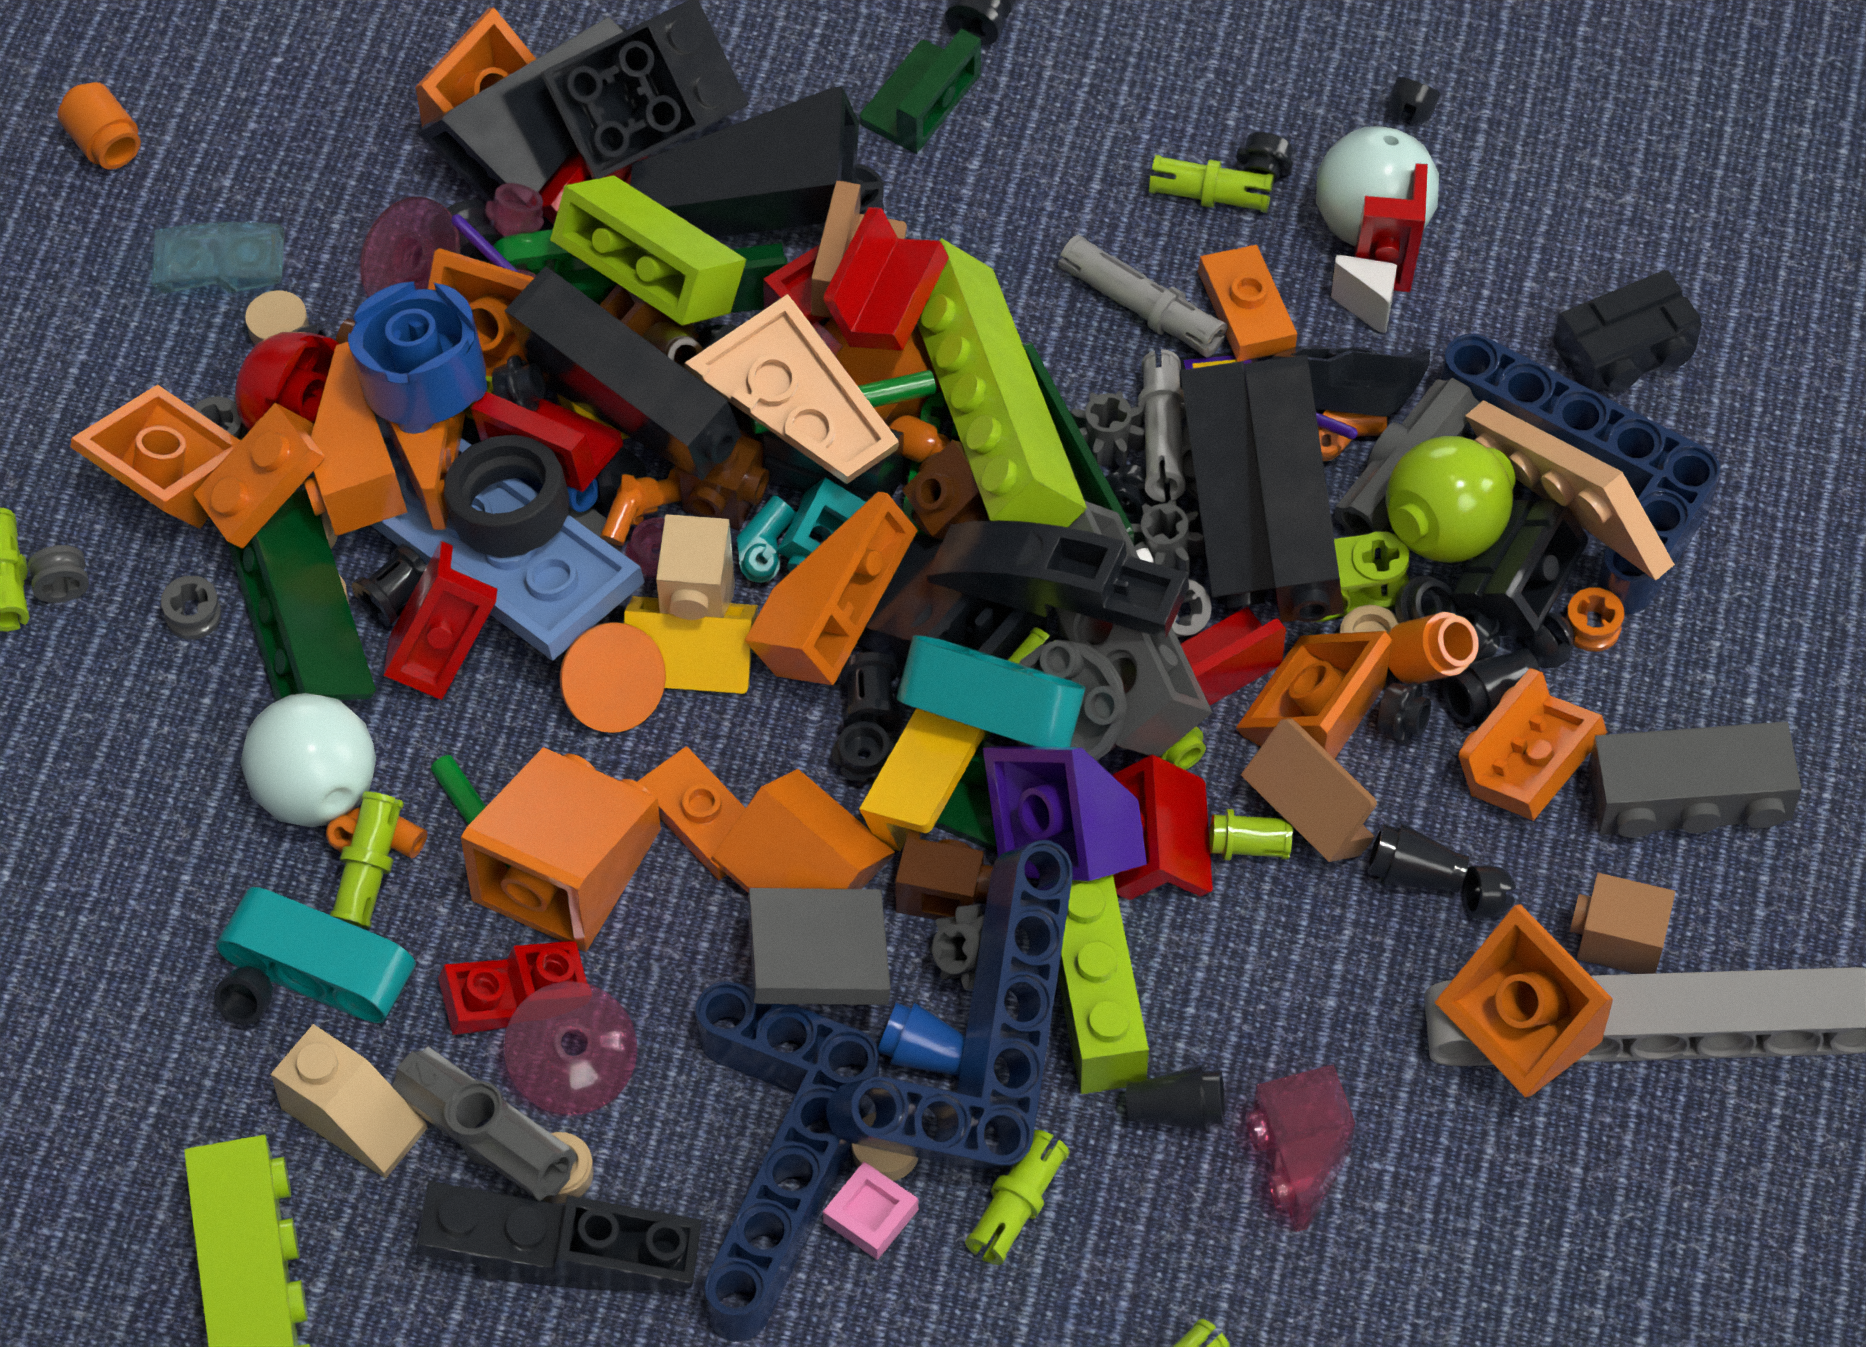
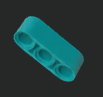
(990, 693)
(316, 954)

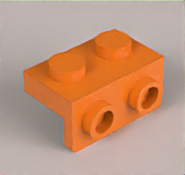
(259, 474)
(1528, 747)

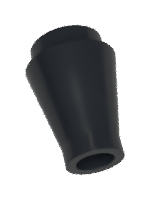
(1483, 683)
(1415, 860)
(1179, 1099)

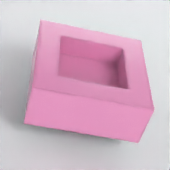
(870, 1210)

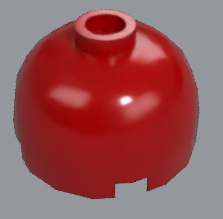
(284, 371)

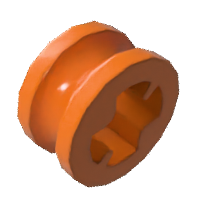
(1612, 616)

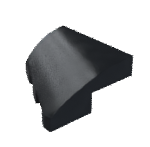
(1361, 378)

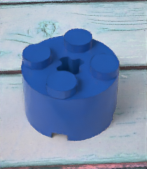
(417, 355)

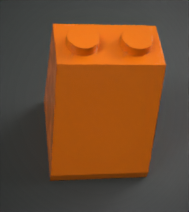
(568, 843)

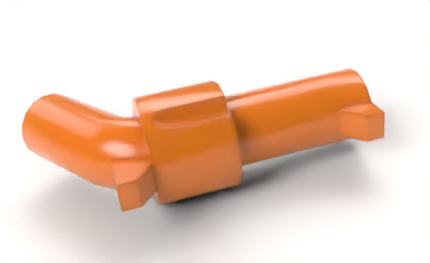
(635, 500)

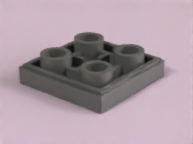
(818, 946)

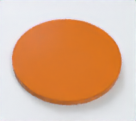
(612, 677)

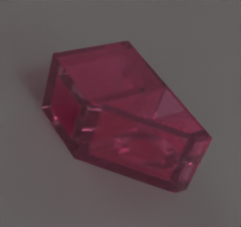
(1306, 1135)

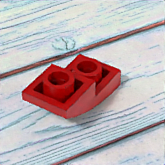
(488, 992)

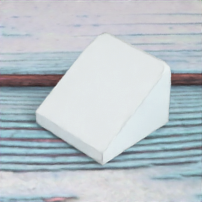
(1365, 288)

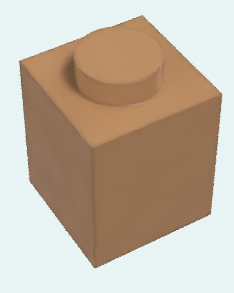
(1623, 924)

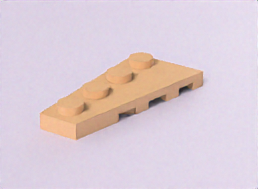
(1590, 488)

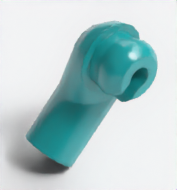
(758, 540)

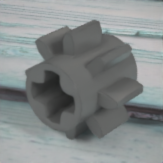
(1111, 428)
(1169, 535)
(958, 944)

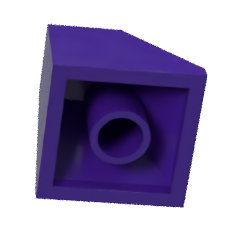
(1064, 800)

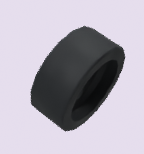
(511, 531)

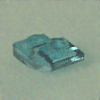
(220, 253)

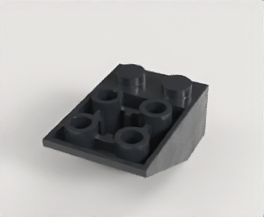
(644, 88)
(925, 609)

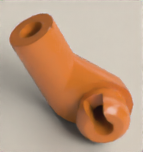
(1366, 425)
(919, 438)
(407, 837)

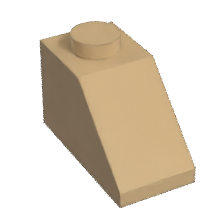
(695, 567)
(346, 1101)

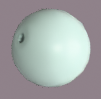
(1370, 163)
(308, 759)

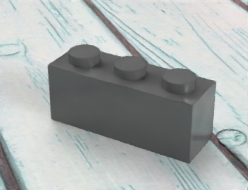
(1694, 779)

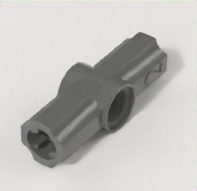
(1436, 415)
(506, 1143)

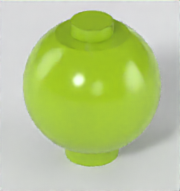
(1450, 498)

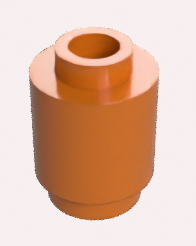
(99, 125)
(1432, 647)

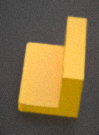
(699, 652)
(919, 776)

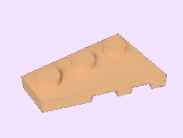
(796, 389)

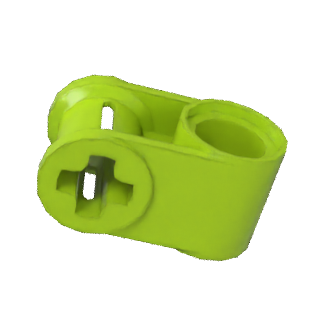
(1363, 575)

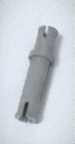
(1161, 307)
(1163, 413)

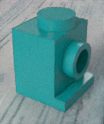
(823, 511)

